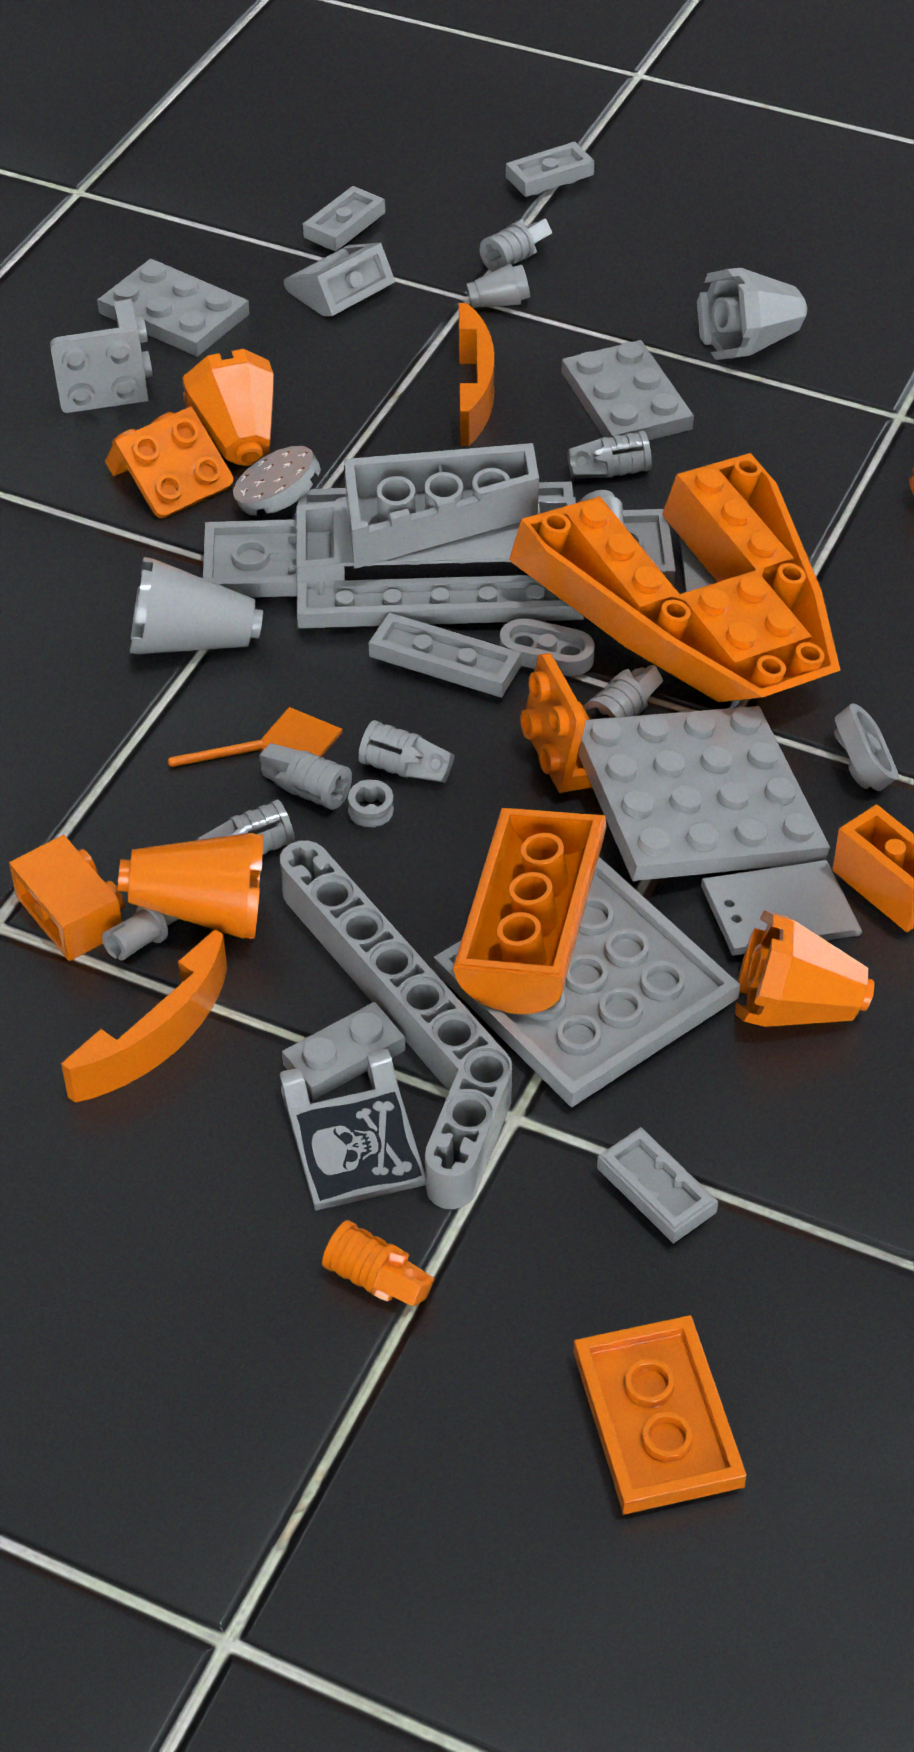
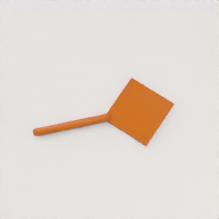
(291, 730)

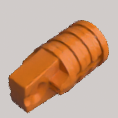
(375, 1265)

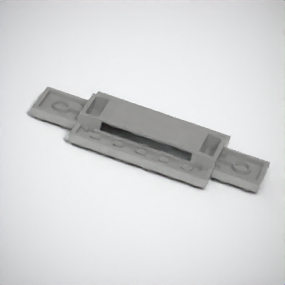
(311, 554)

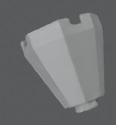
(747, 312)

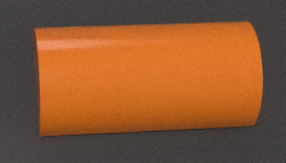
(529, 909)

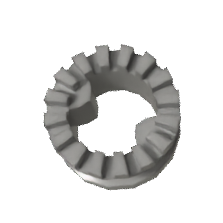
(370, 791)

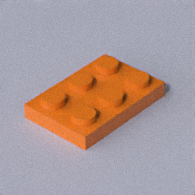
(658, 1414)

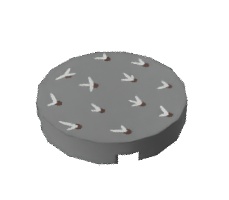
(276, 480)

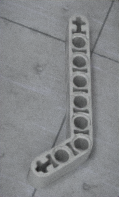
(421, 1008)

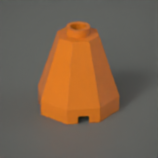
(233, 403)
(799, 977)

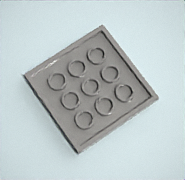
(699, 793)
(624, 998)

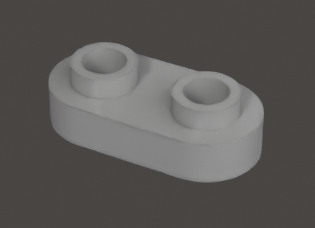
(569, 647)
(866, 747)

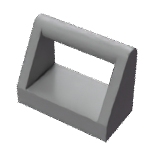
(341, 278)

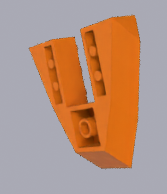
(731, 639)

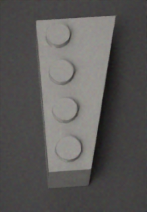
(436, 497)

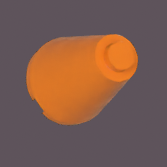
(199, 881)

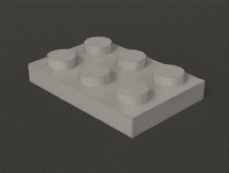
(177, 306)
(627, 392)

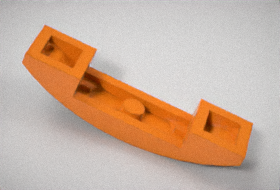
(475, 398)
(109, 1063)

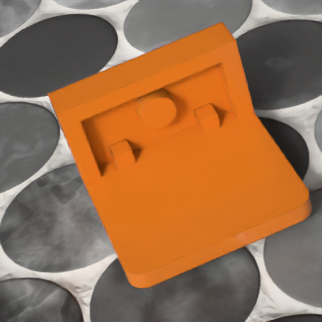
(171, 462)
(555, 725)

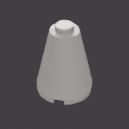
(189, 613)

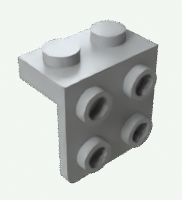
(103, 365)

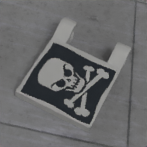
(354, 1142)

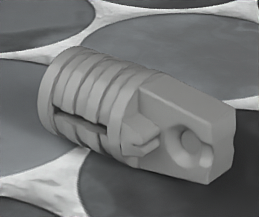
(513, 243)
(611, 456)
(625, 694)
(418, 756)
(307, 775)
(256, 819)

